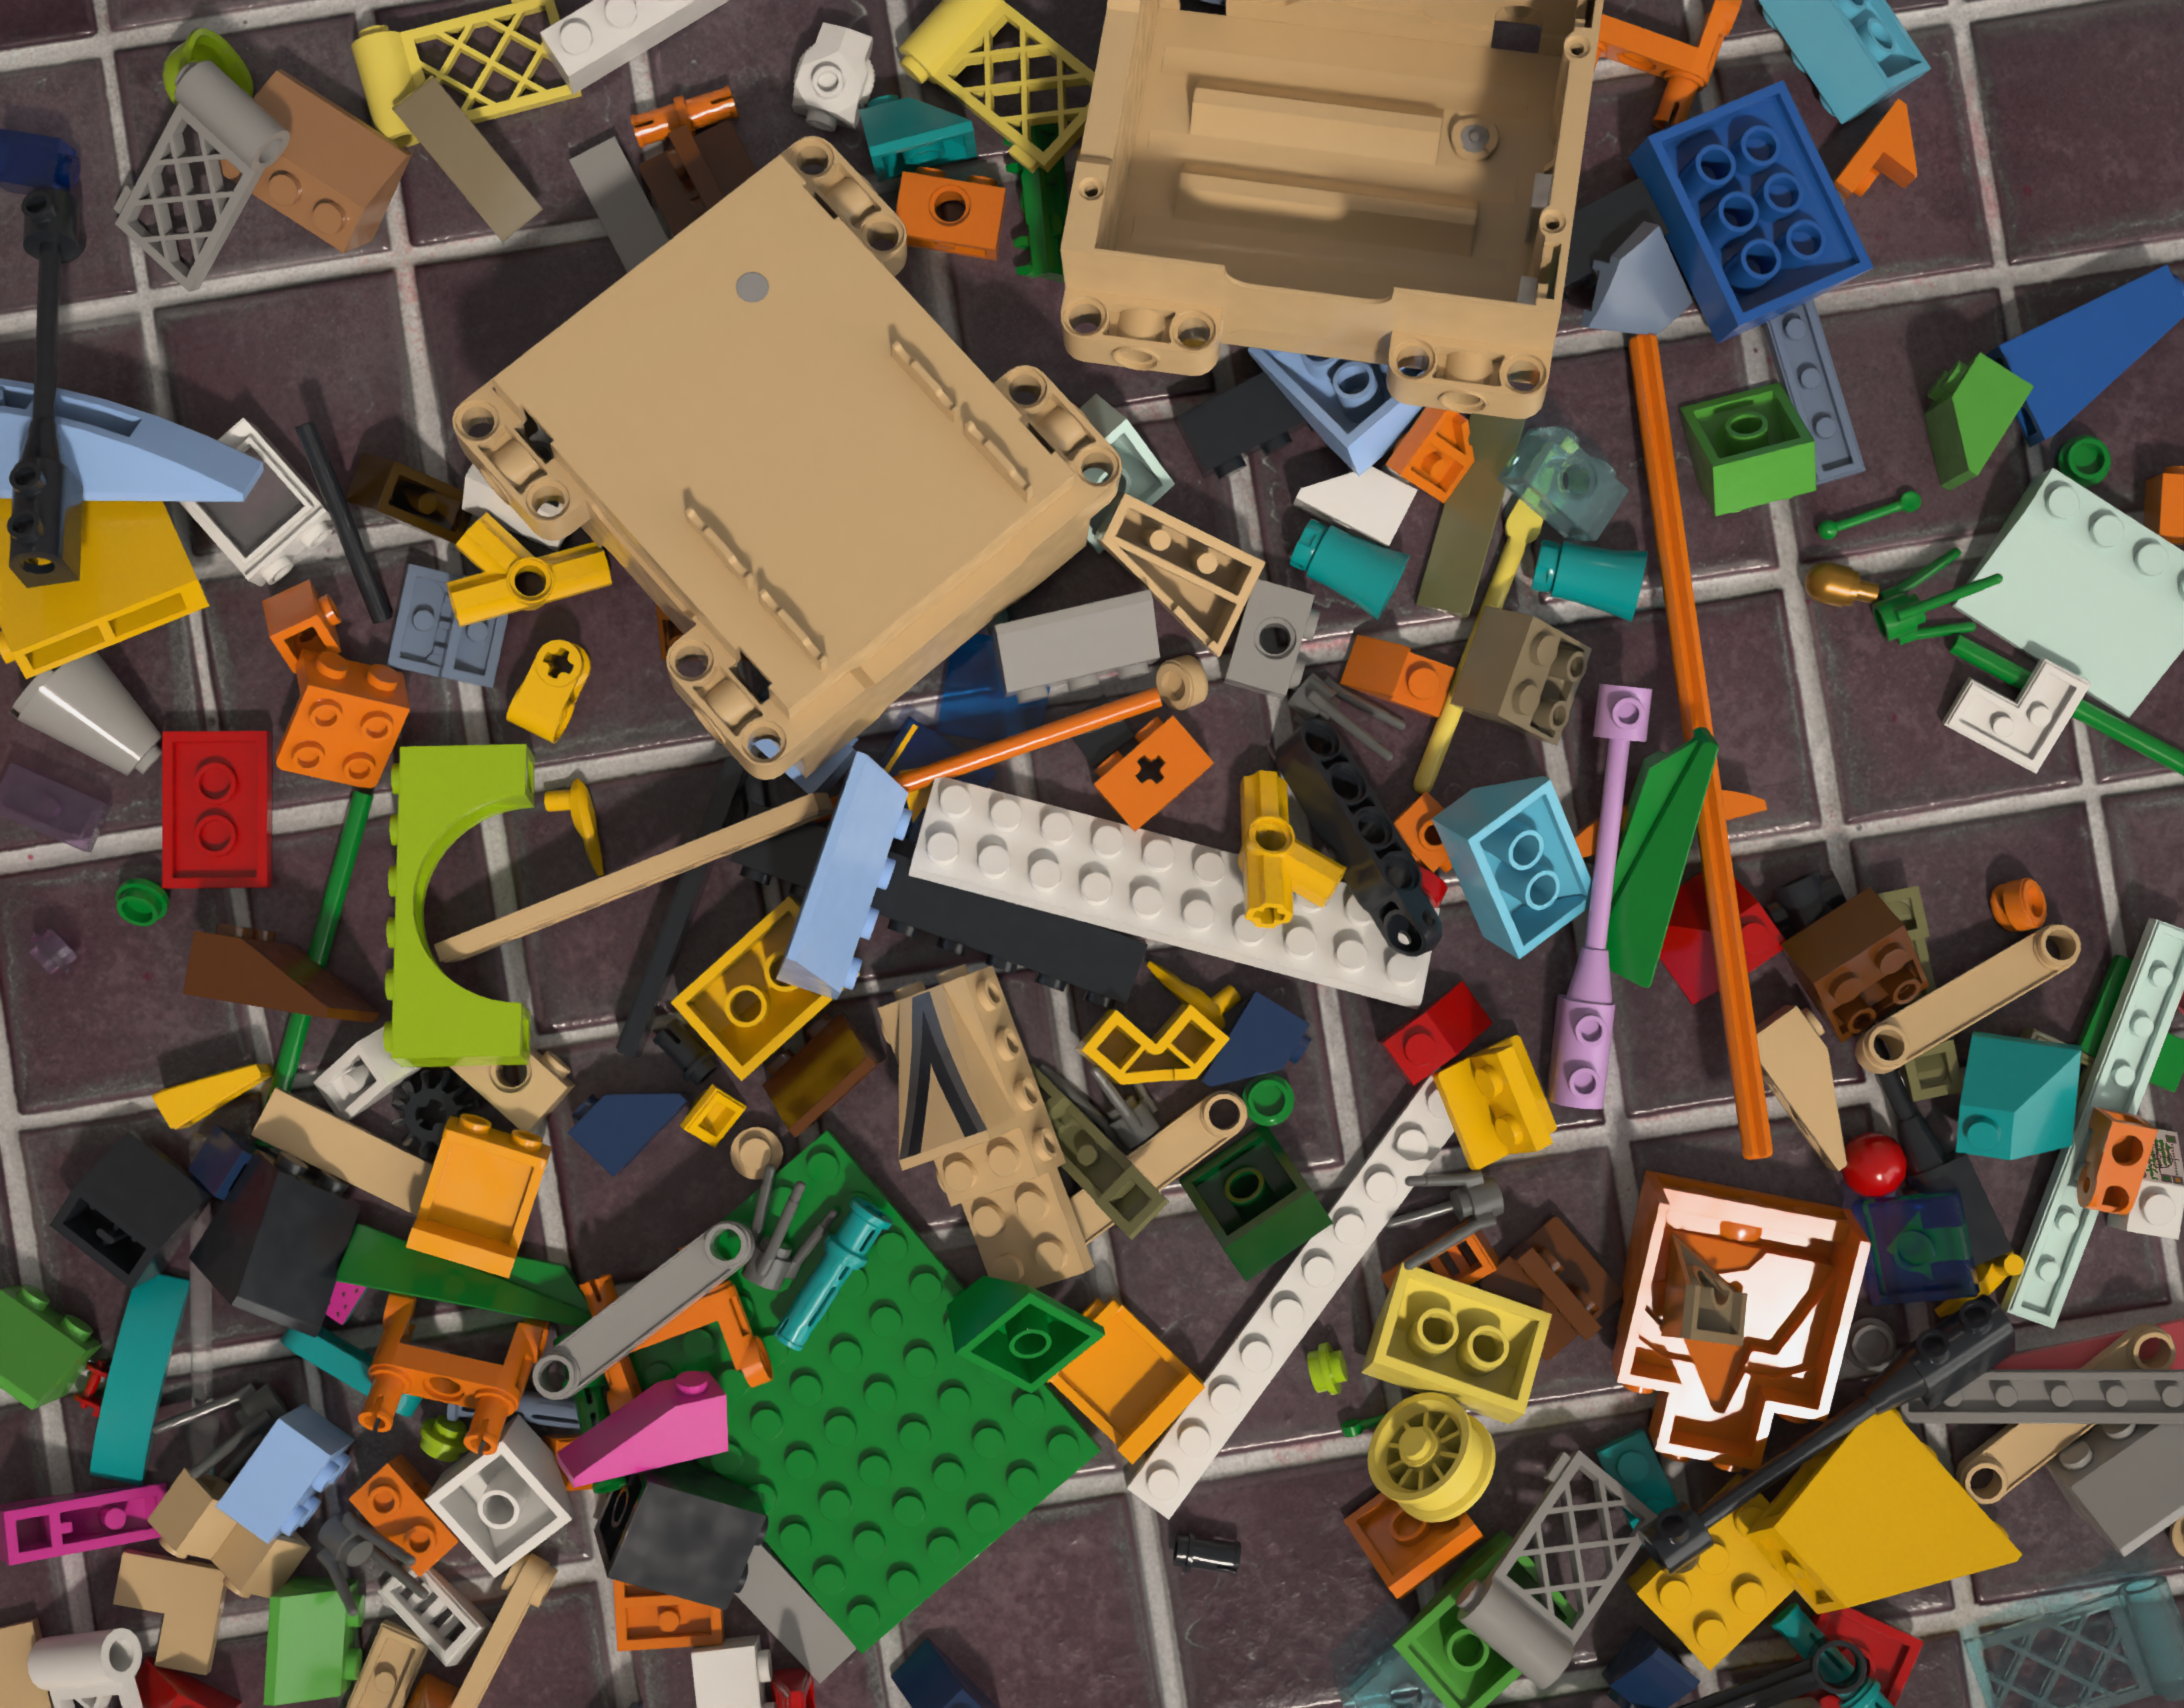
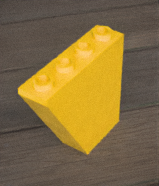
(128, 584)
(1876, 1521)

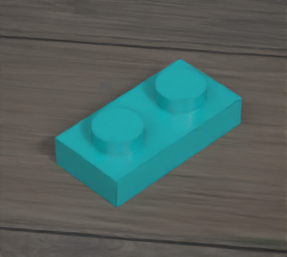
(1637, 1469)

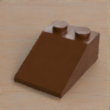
(255, 970)
(821, 1073)

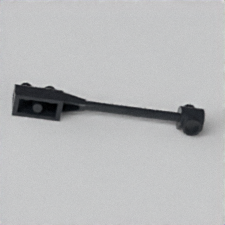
(44, 491)
(1928, 1167)
(1927, 1368)

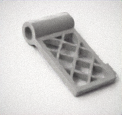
(225, 123)
(1508, 1615)

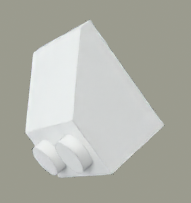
(503, 1500)

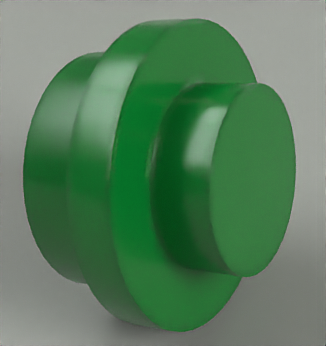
(2084, 460)
(141, 901)
(1268, 1099)

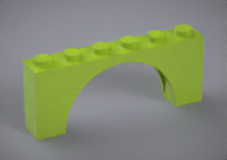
(440, 799)

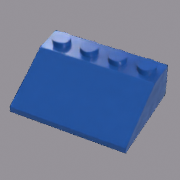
(1750, 210)

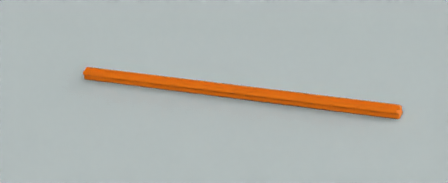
(1696, 713)

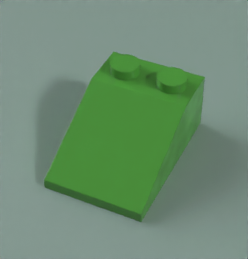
(1448, 1654)

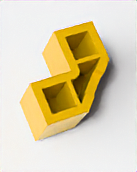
(1174, 1053)

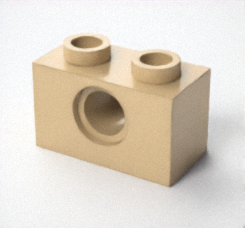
(533, 1099)

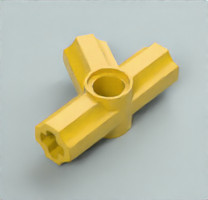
(503, 559)
(1288, 863)

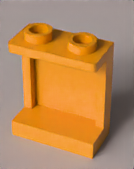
(479, 1195)
(1128, 1380)

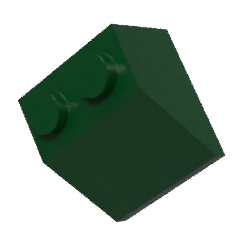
(1255, 1202)

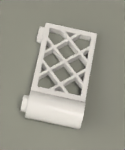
(88, 1668)

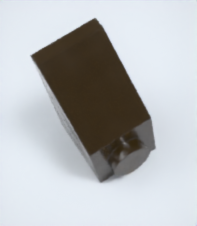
(408, 497)

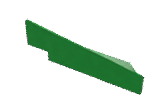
(1654, 853)
(533, 1290)

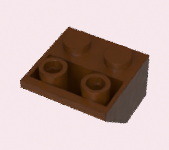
(1856, 964)

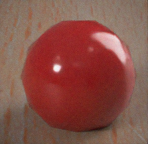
(1874, 1165)

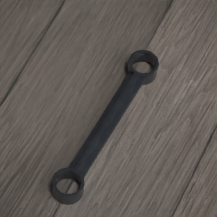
(1787, 1681)

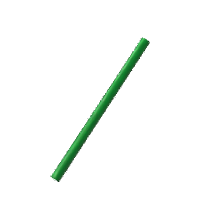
(2085, 711)
(323, 936)

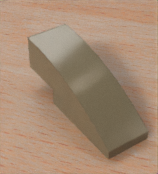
(467, 158)

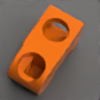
(2115, 1161)

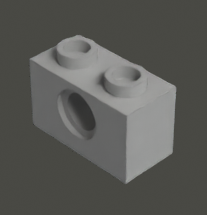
(1249, 663)

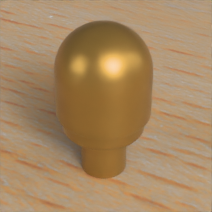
(1838, 585)

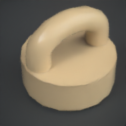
(1182, 682)

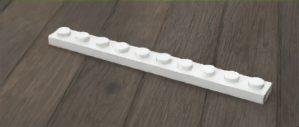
(1294, 1302)

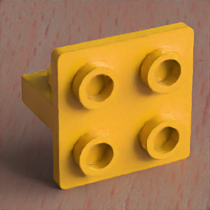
(1496, 1103)

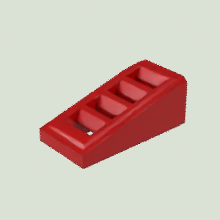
(793, 1688)

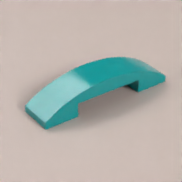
(138, 1379)

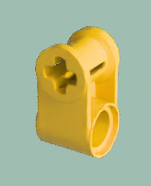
(548, 701)

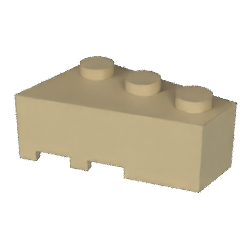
(1187, 570)

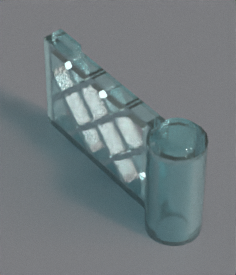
(2144, 1623)

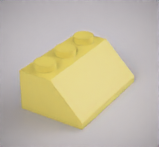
(1457, 1343)

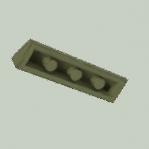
(1469, 519)

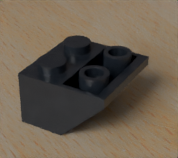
(132, 1210)

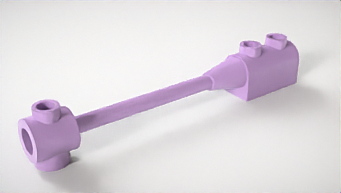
(1587, 1011)

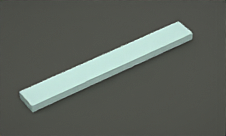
(2115, 1084)

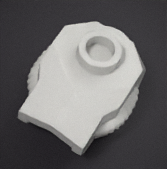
(834, 78)

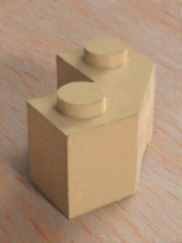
(197, 1528)

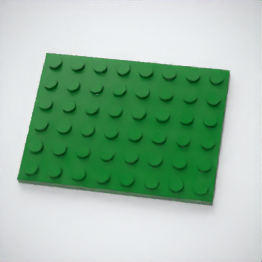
(875, 1439)

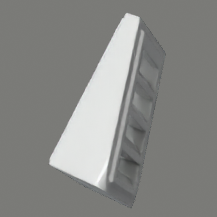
(436, 1639)

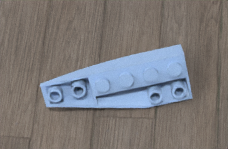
(126, 451)

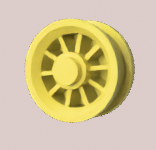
(1431, 1457)

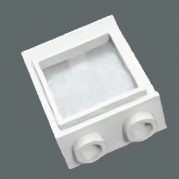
(273, 521)

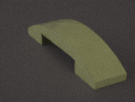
(1936, 1070)
(1099, 1164)

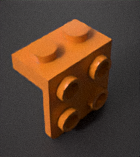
(343, 719)

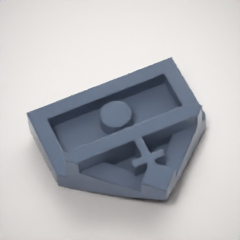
(1638, 287)

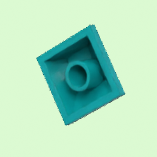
(914, 135)
(2017, 1096)

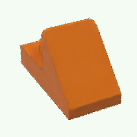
(1887, 149)
(1397, 675)

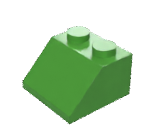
(1970, 416)
(1749, 449)
(39, 1347)
(311, 1641)

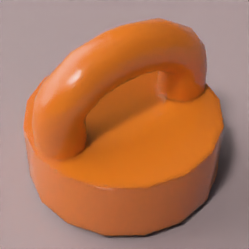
(2019, 905)

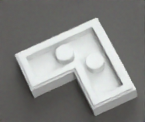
(2023, 727)

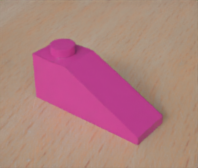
(656, 1429)
(77, 1522)

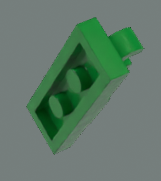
(1044, 207)

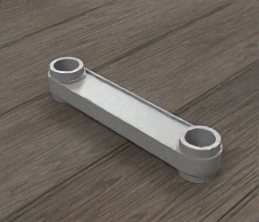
(643, 1310)

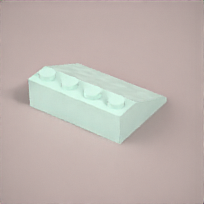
(2084, 591)

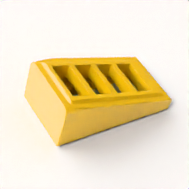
(195, 1100)

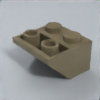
(1521, 674)

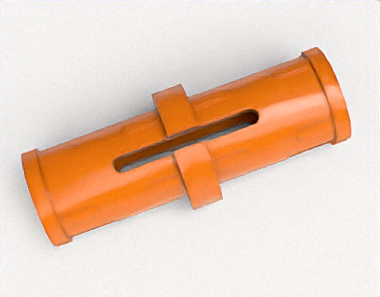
(694, 111)

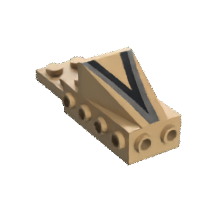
(984, 1124)

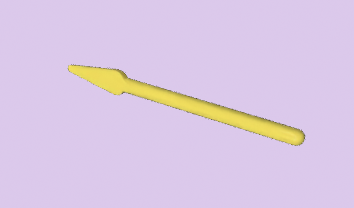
(1521, 528)

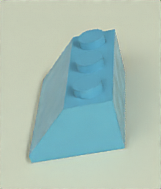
(1848, 49)
(1515, 861)

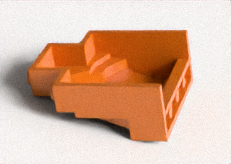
(1802, 1286)

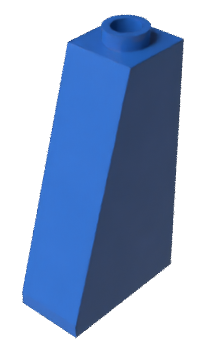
(2088, 349)

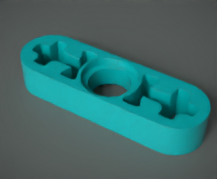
(341, 1361)

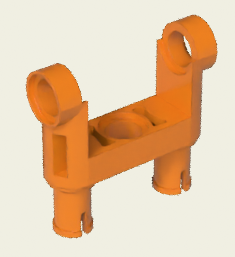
(1679, 64)
(718, 1305)
(449, 1378)

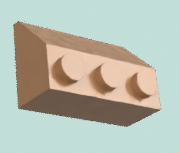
(335, 167)

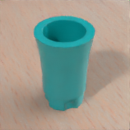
(1350, 565)
(1591, 576)

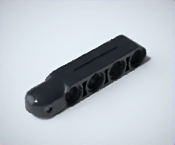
(1359, 835)

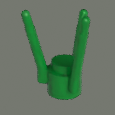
(1900, 615)

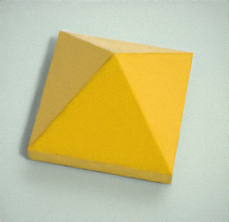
(712, 1115)

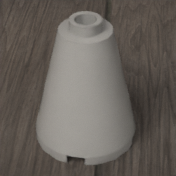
(92, 713)

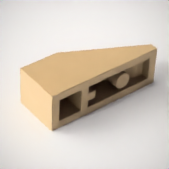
(1800, 1077)

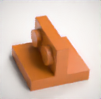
(1405, 1548)

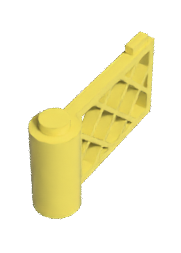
(953, 39)
(392, 67)

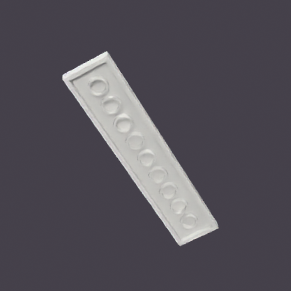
(1150, 890)

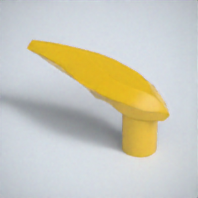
(583, 815)
(1211, 1008)
(1990, 1276)

